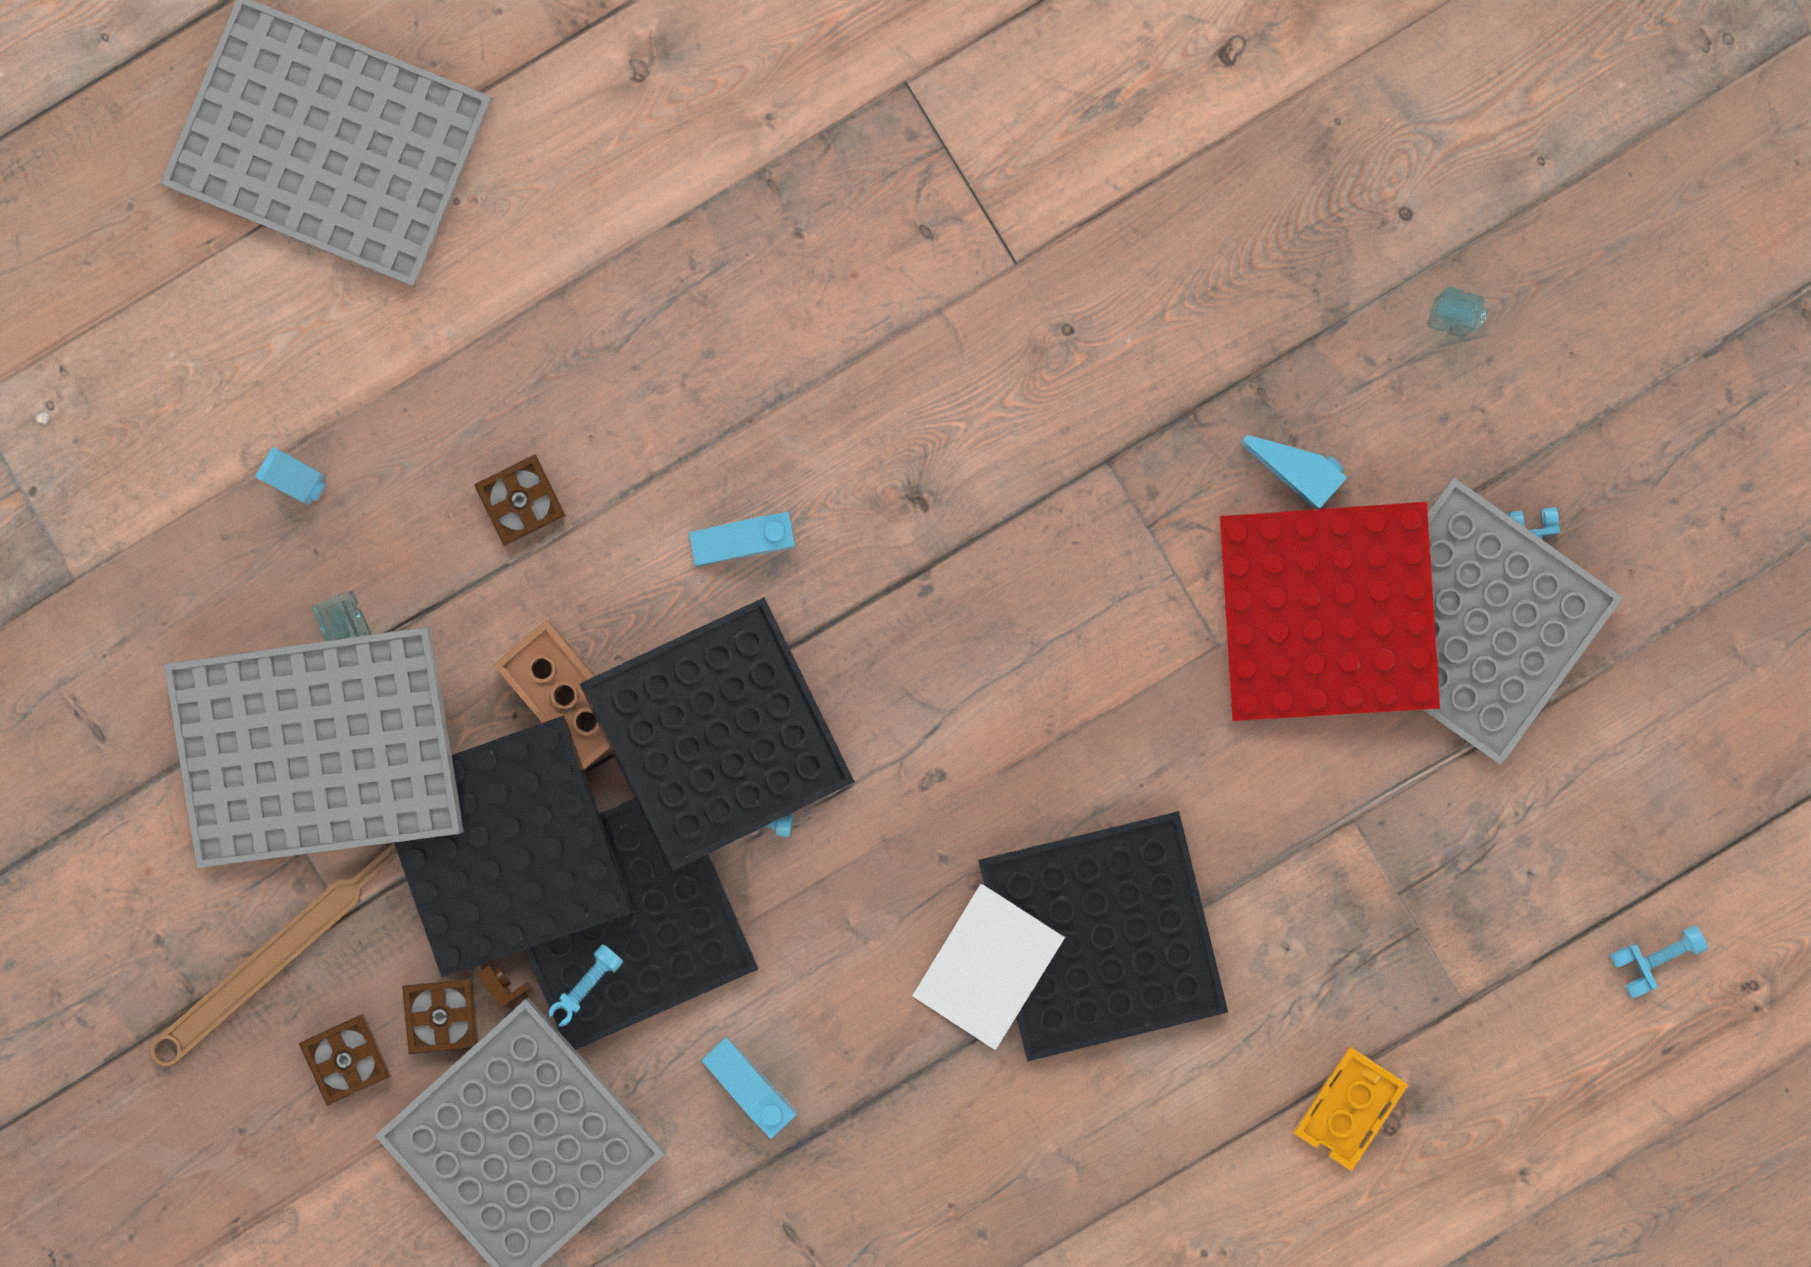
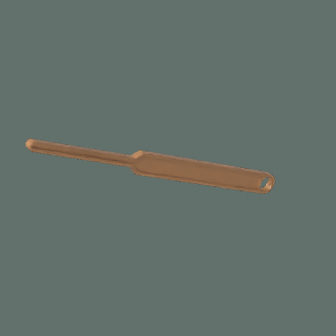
(269, 960)

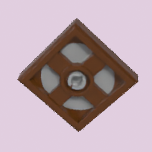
(520, 500)
(440, 1016)
(345, 1059)

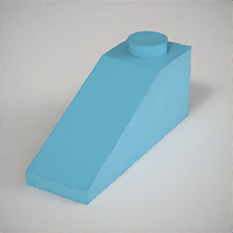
(1303, 471)
(291, 476)
(742, 539)
(749, 1087)

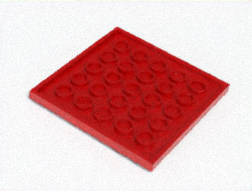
(1330, 611)

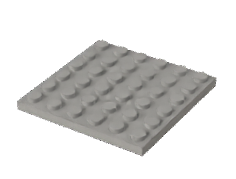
(1505, 619)
(520, 1142)

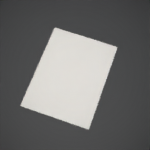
(988, 966)

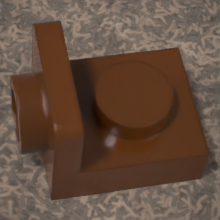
(497, 984)

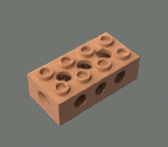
(541, 695)

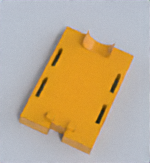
(1350, 1107)

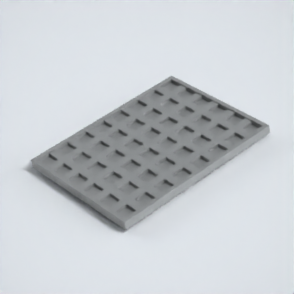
(326, 141)
(314, 747)

